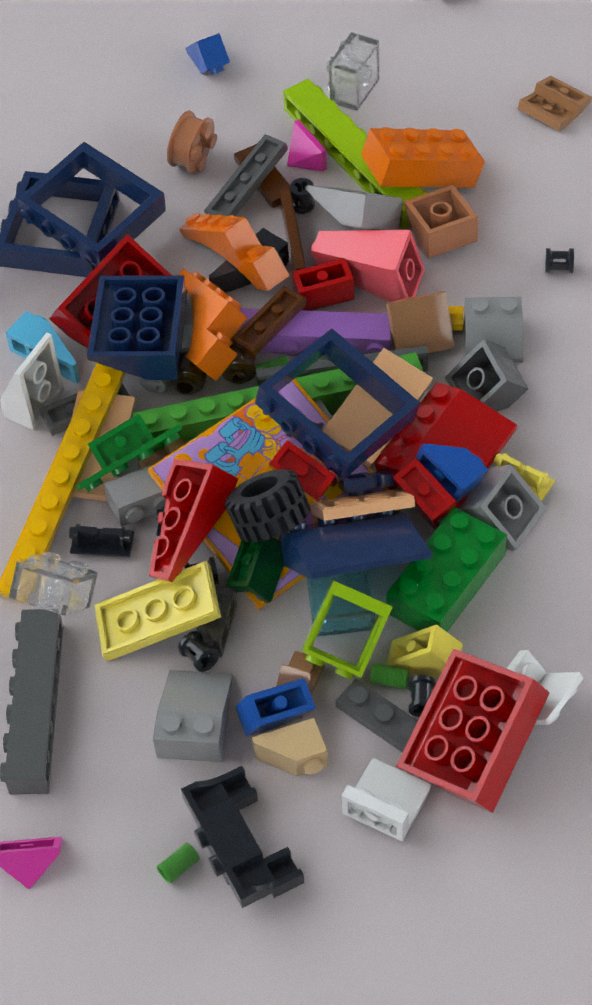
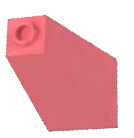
(379, 260)

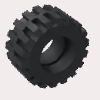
(267, 505)

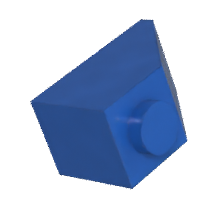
(209, 54)
(453, 468)
(274, 706)

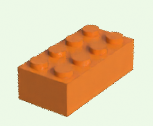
(422, 157)

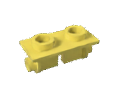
(537, 480)

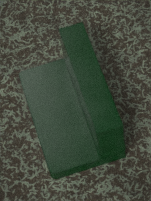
(257, 568)

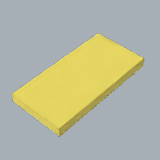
(157, 611)

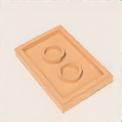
(362, 505)

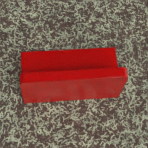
(312, 475)
(429, 495)

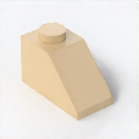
(293, 748)

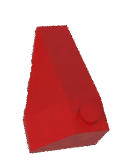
(192, 507)

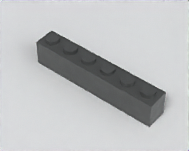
(33, 703)

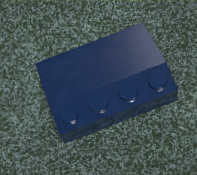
(139, 325)
(352, 544)

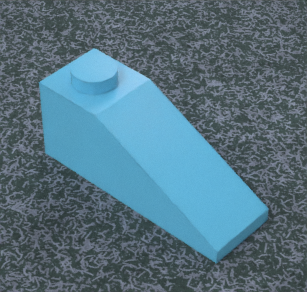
(28, 332)

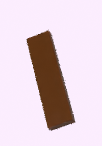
(291, 230)

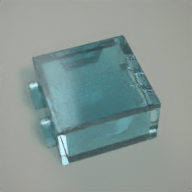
(342, 614)

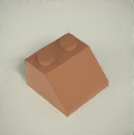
(442, 221)

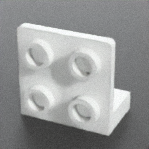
(560, 685)
(385, 799)

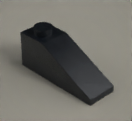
(230, 278)

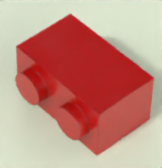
(324, 284)

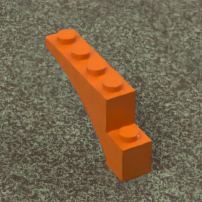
(238, 244)
(214, 324)

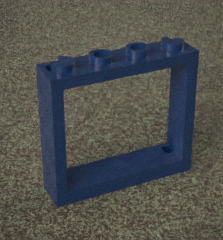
(87, 157)
(57, 260)
(362, 372)

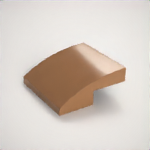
(554, 103)
(421, 322)

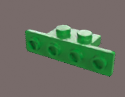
(123, 444)

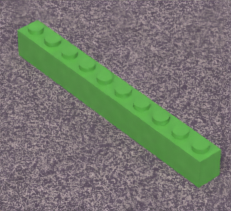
(201, 414)

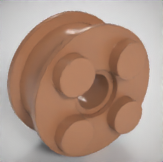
(191, 142)

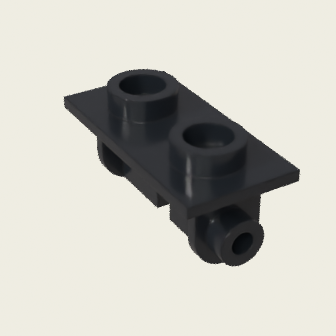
(101, 542)

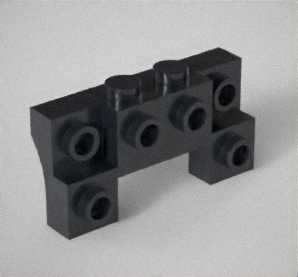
(233, 848)

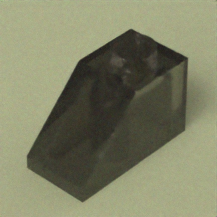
(217, 631)

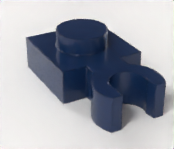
(358, 483)

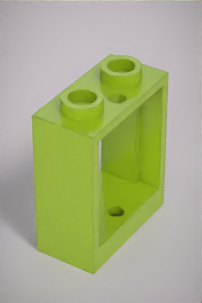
(342, 666)

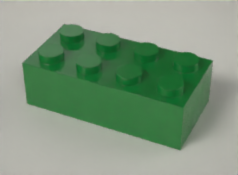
(442, 587)

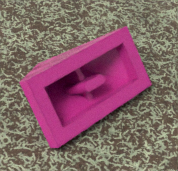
(306, 150)
(29, 858)

